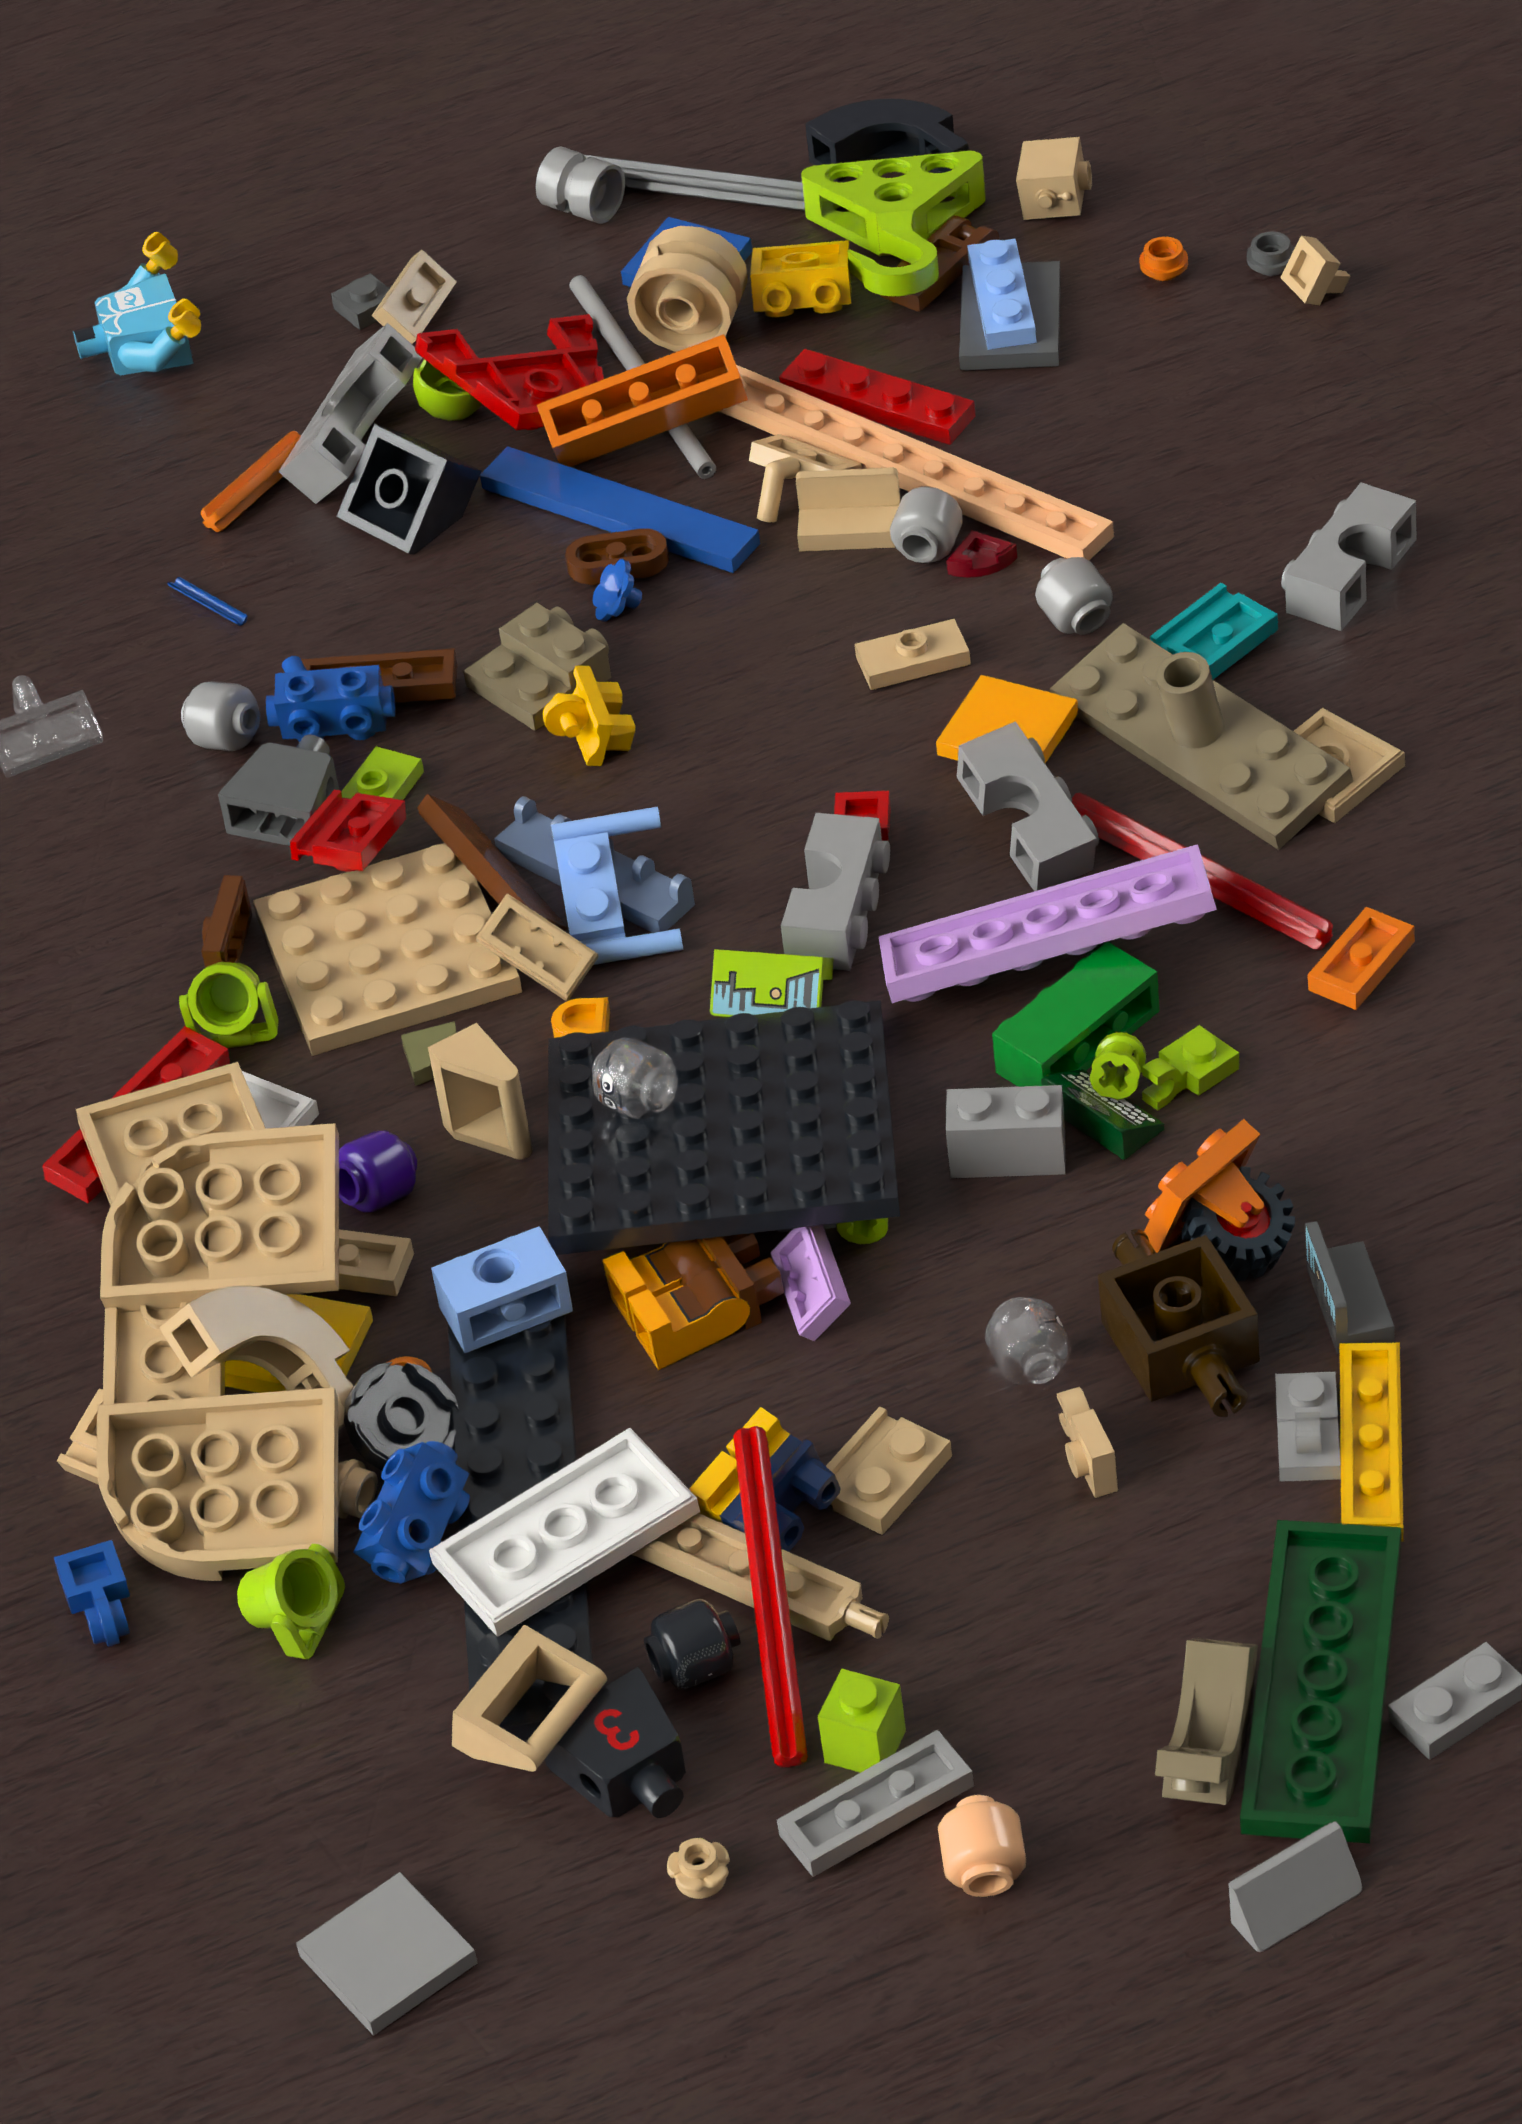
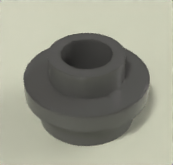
(1269, 253)

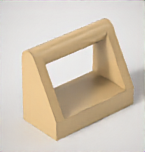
(467, 1081)
(501, 1687)

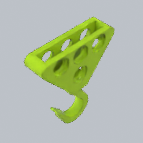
(895, 212)

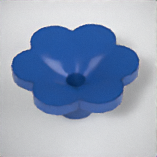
(615, 591)

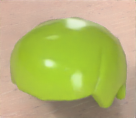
(441, 395)

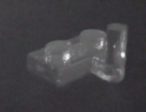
(46, 730)

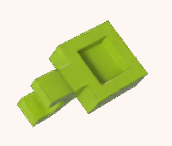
(1190, 1062)

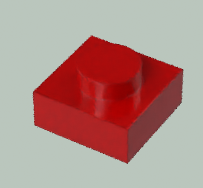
(866, 804)

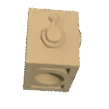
(1052, 178)

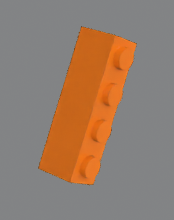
(642, 402)

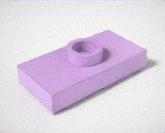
(810, 1280)

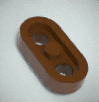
(641, 547)

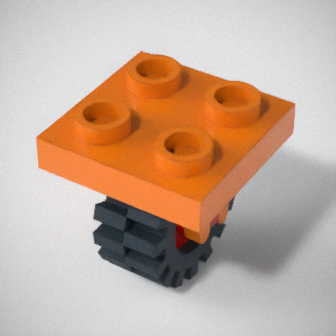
(1221, 1201)

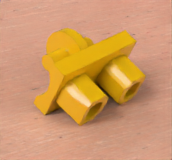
(591, 717)

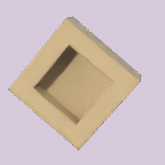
(1313, 271)

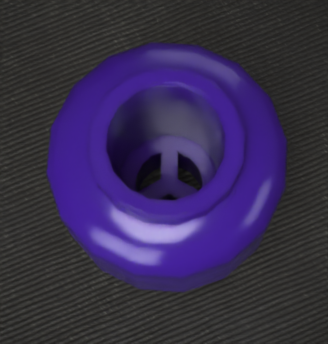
(376, 1171)

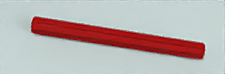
(1224, 883)
(770, 1597)

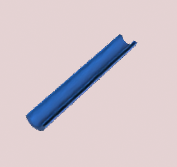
(209, 601)

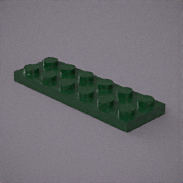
(1321, 1680)

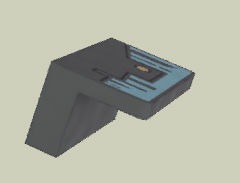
(1347, 1291)

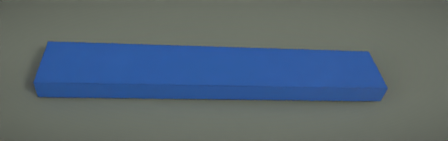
(619, 508)

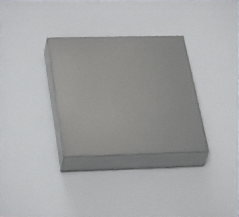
(386, 1953)

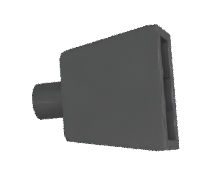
(278, 790)

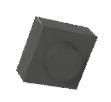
(359, 300)

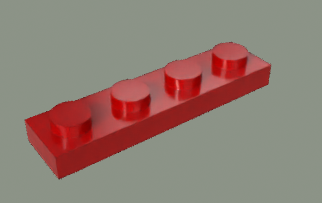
(880, 396)
(182, 1056)

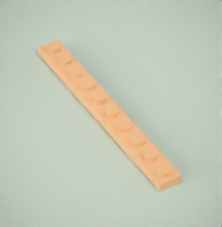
(978, 491)

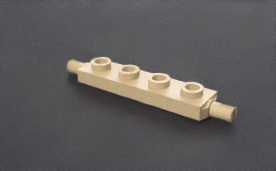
(718, 1559)

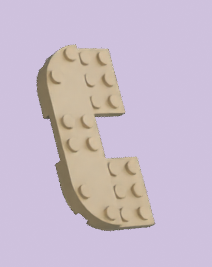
(180, 1465)

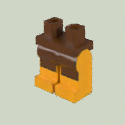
(691, 1293)

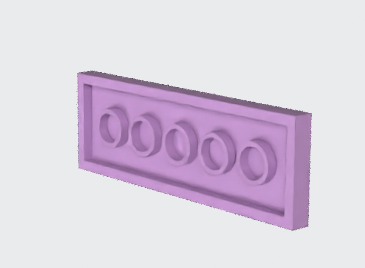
(1046, 924)

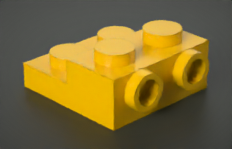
(800, 278)

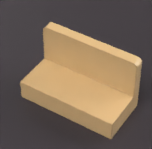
(846, 508)

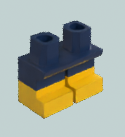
(795, 1476)

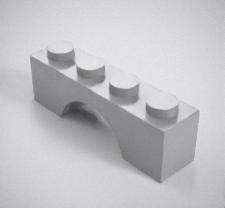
(334, 435)

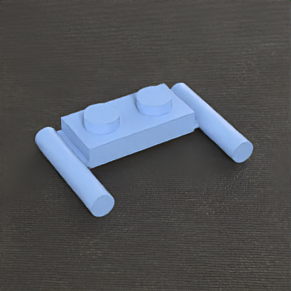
(592, 890)

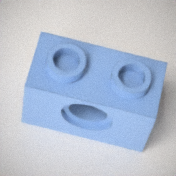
(502, 1289)

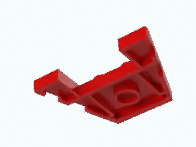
(518, 382)

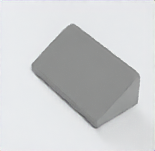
(1294, 1888)

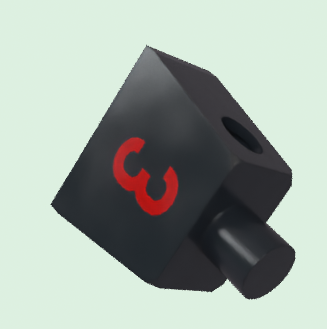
(623, 1751)

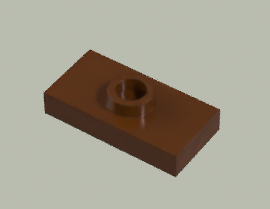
(228, 926)

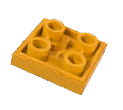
(998, 703)

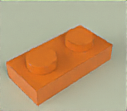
(1361, 958)

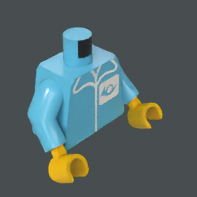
(142, 321)

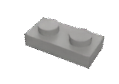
(1457, 1701)

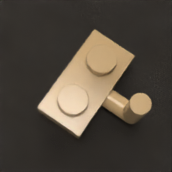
(783, 460)

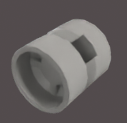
(580, 185)

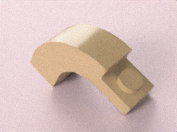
(263, 1330)

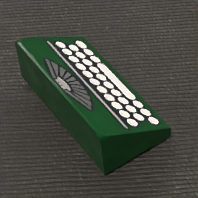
(1110, 1122)

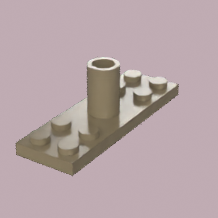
(1203, 735)

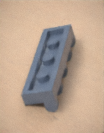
(644, 894)

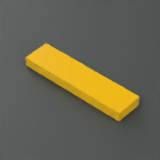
(1371, 1435)

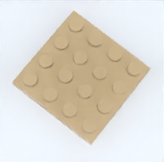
(383, 948)

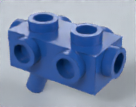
(329, 701)
(419, 1491)

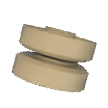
(687, 287)

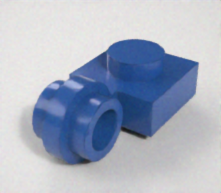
(95, 1585)

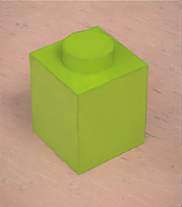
(861, 1721)

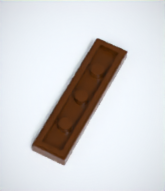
(482, 856)

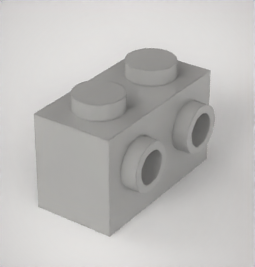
(1005, 1131)

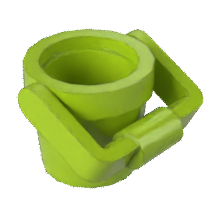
(225, 1002)
(292, 1595)

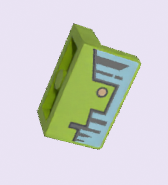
(766, 982)

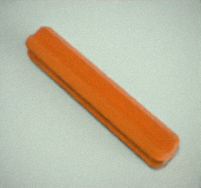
(249, 485)

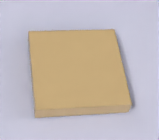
(1368, 757)

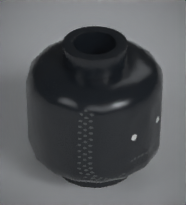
(691, 1644)

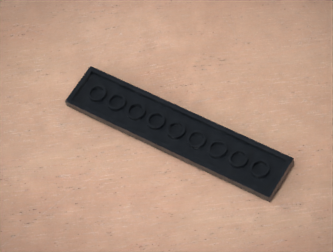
(510, 1438)

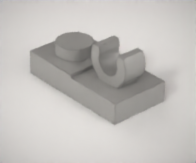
(1307, 1426)

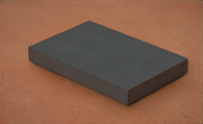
(1043, 290)

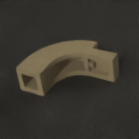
(1210, 1722)

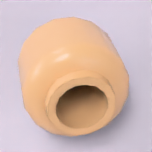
(982, 1846)

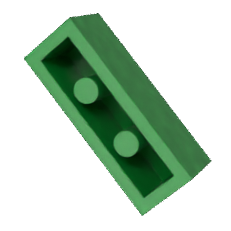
(1072, 1016)

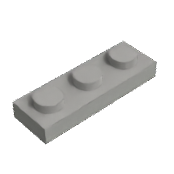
(875, 1803)

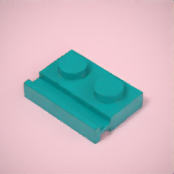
(1218, 628)

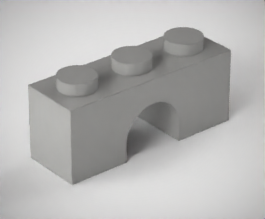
(1330, 573)
(1011, 772)
(842, 873)

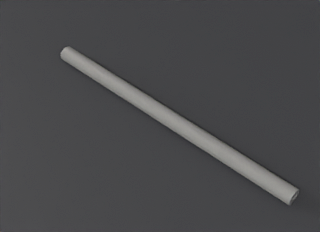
(630, 359)

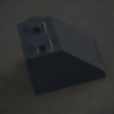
(406, 490)

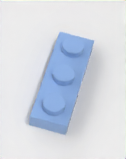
(1001, 294)

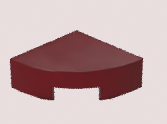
(981, 556)

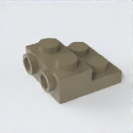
(537, 663)

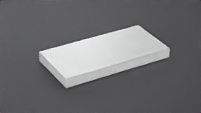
(564, 1531)

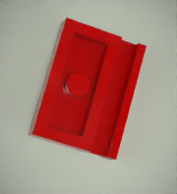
(348, 830)

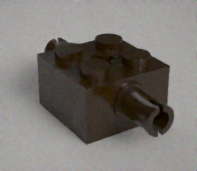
(1179, 1319)

